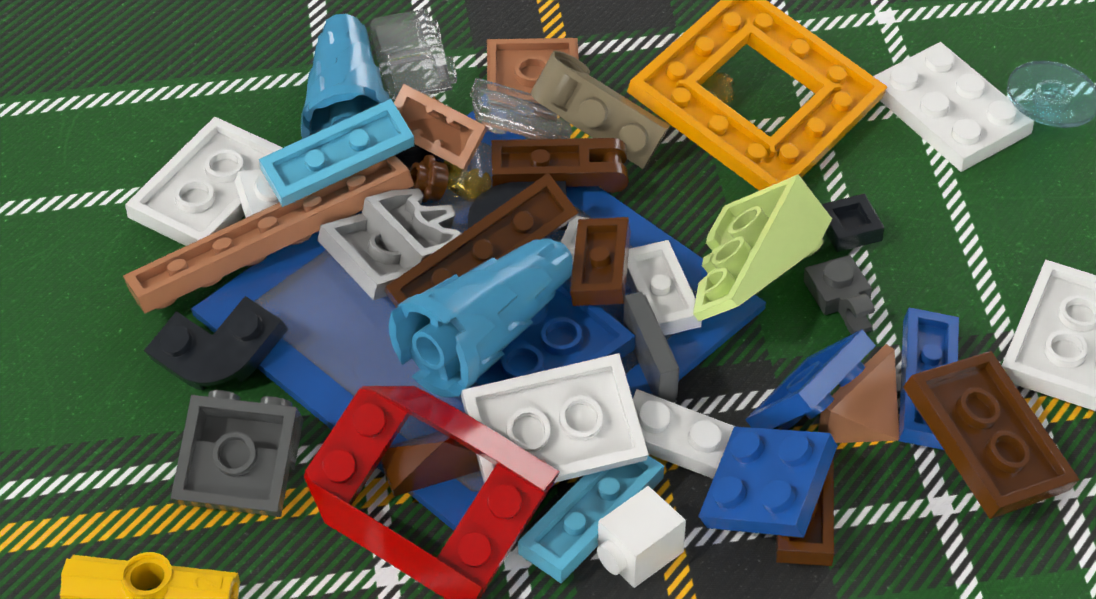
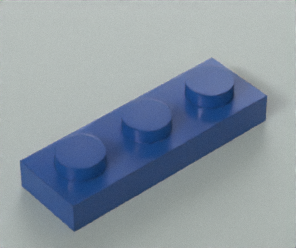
(927, 343)

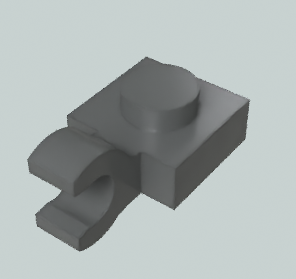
(842, 289)

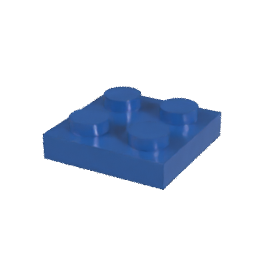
(810, 384)
(768, 481)

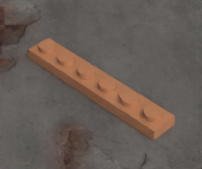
(259, 235)

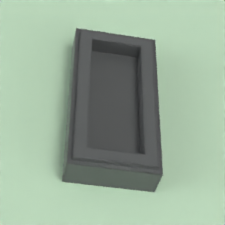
(651, 347)

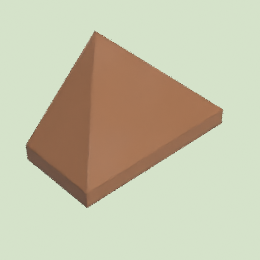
(440, 127)
(867, 405)

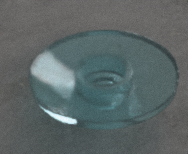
(1052, 94)

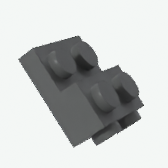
(237, 453)

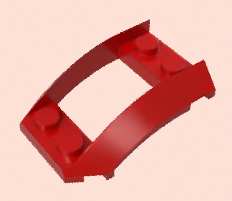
(487, 527)

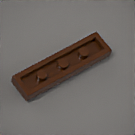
(525, 217)

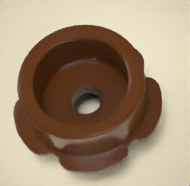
(430, 178)

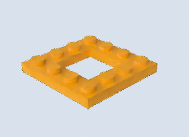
(674, 91)

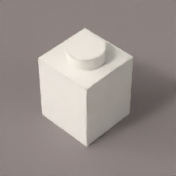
(640, 537)

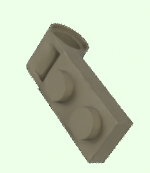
(596, 108)

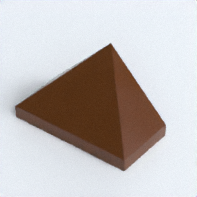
(426, 462)

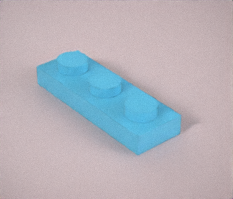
(336, 152)
(570, 527)

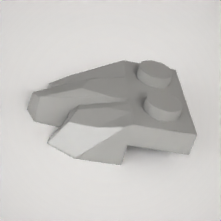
(387, 237)

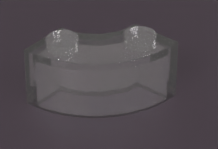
(412, 53)

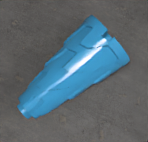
(342, 76)
(469, 319)

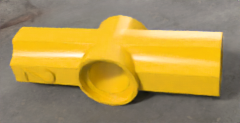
(121, 579)

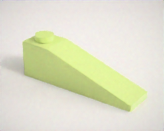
(757, 243)

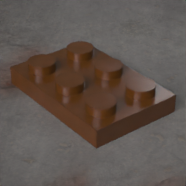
(990, 434)

